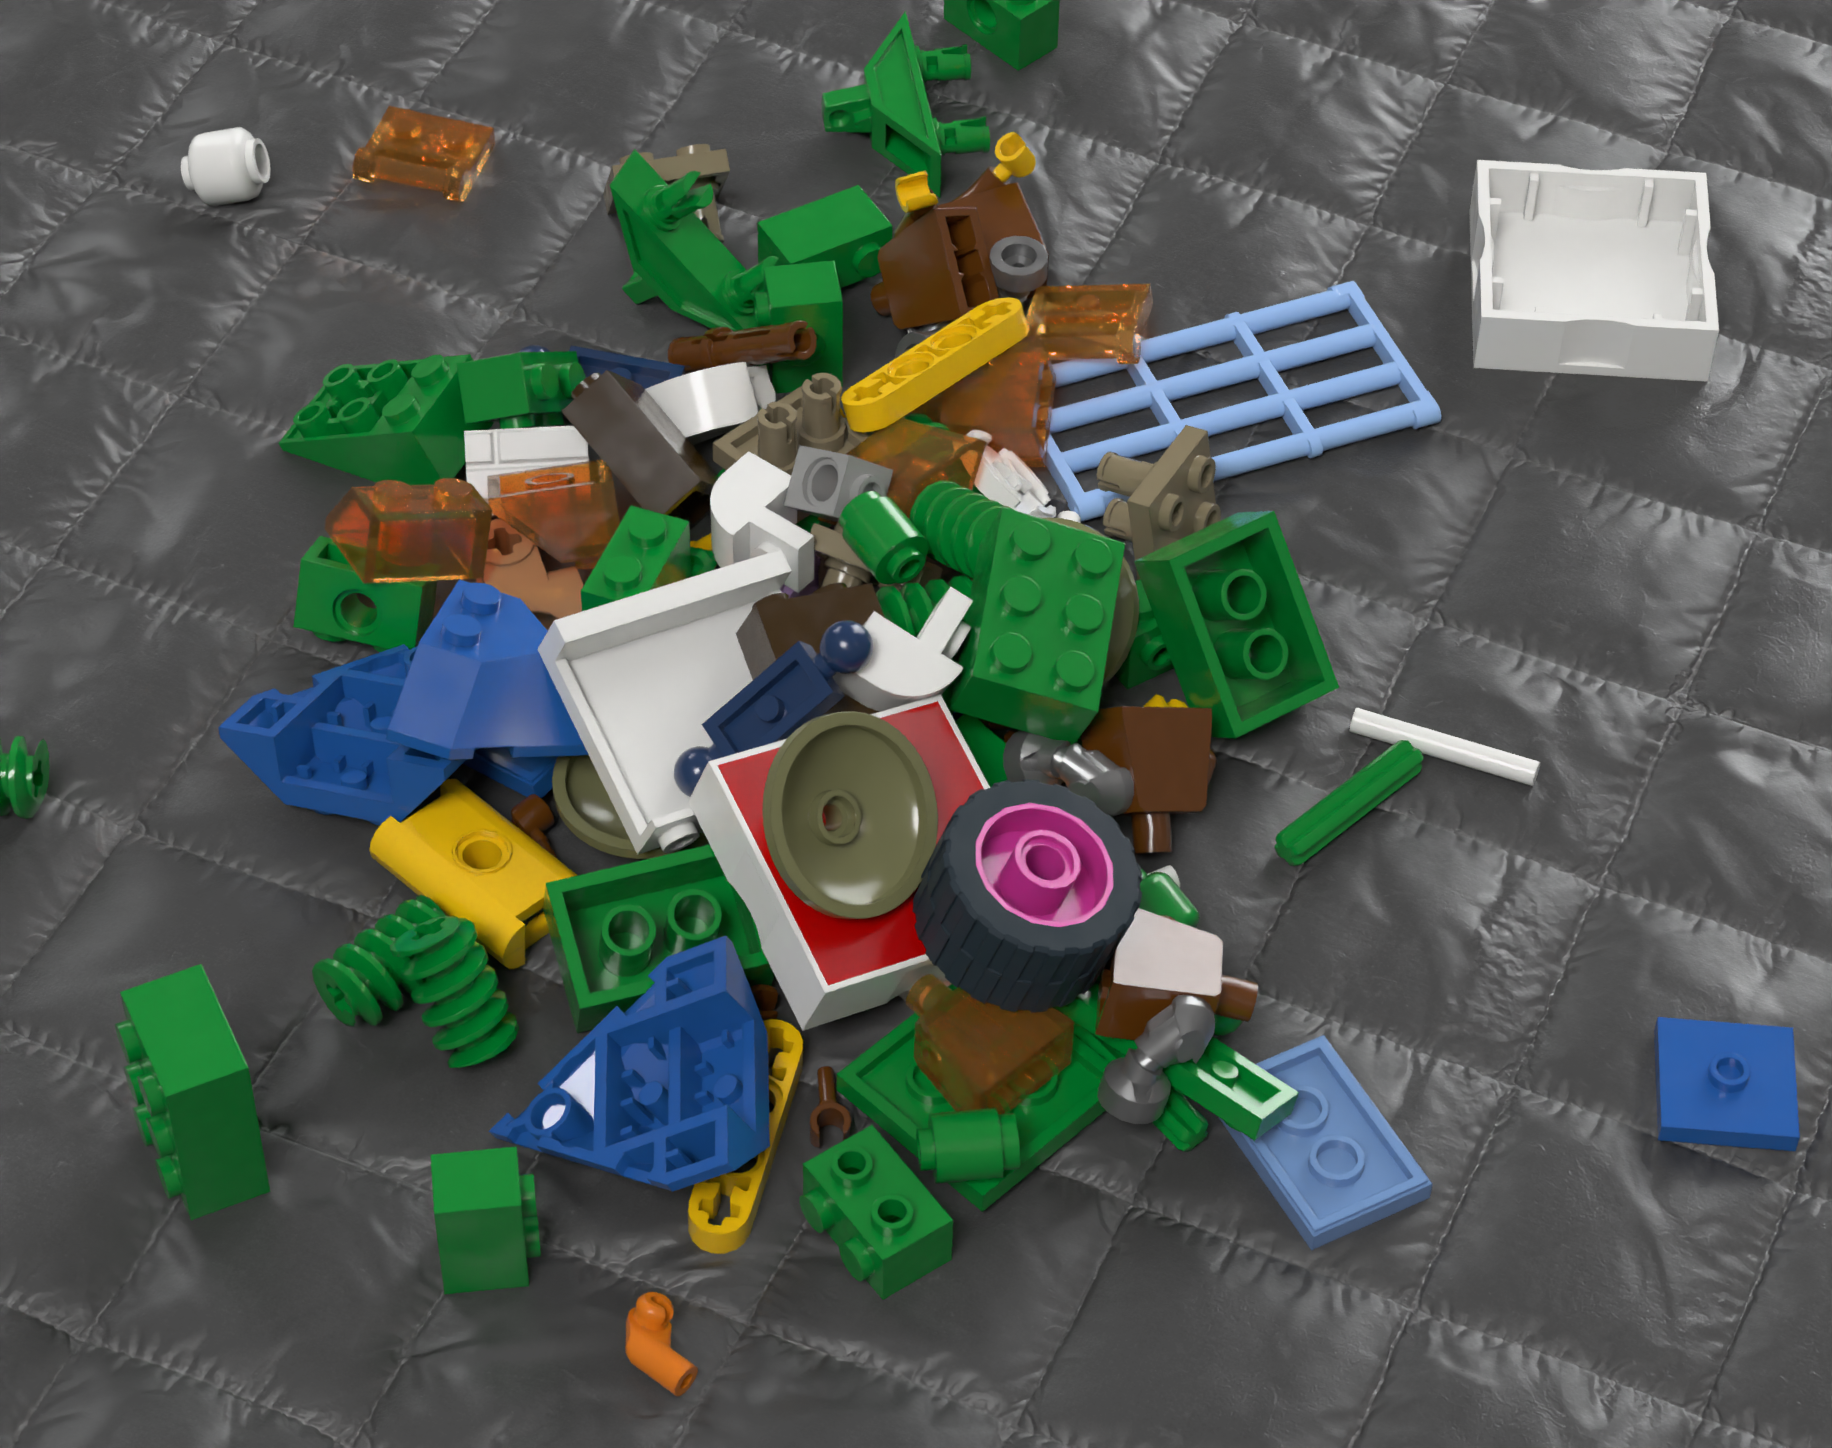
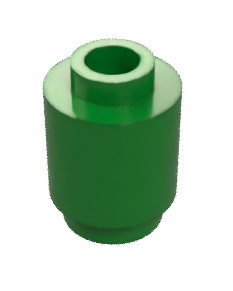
(883, 538)
(968, 1145)

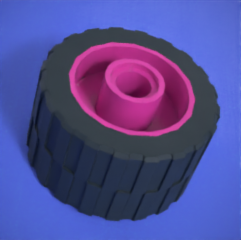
(1027, 895)

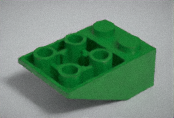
(387, 421)

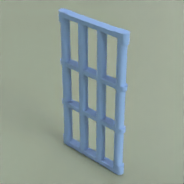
(1255, 364)

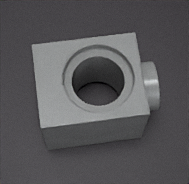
(829, 480)

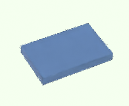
(1336, 1155)

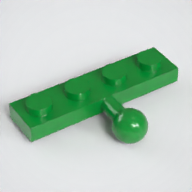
(1220, 1080)

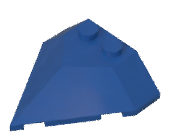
(482, 683)
(330, 742)
(665, 1086)

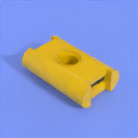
(473, 868)

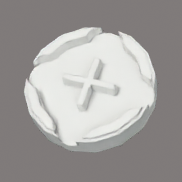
(1010, 481)

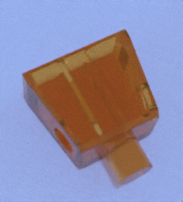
(1006, 399)
(982, 1052)

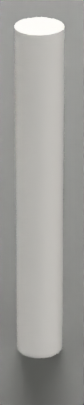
(1446, 746)

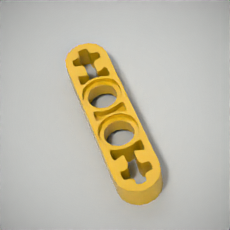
(934, 364)
(748, 1187)

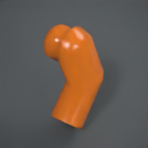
(650, 1344)

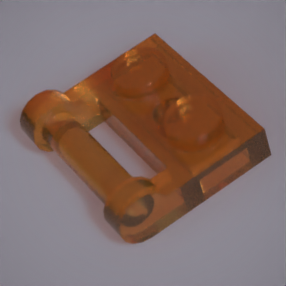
(425, 152)
(1090, 321)

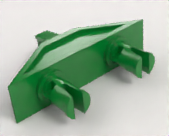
(896, 107)
(677, 252)

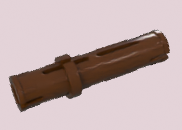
(751, 345)

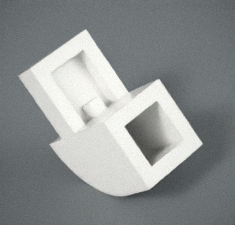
(714, 399)
(752, 521)
(909, 666)

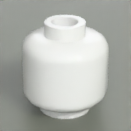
(226, 166)

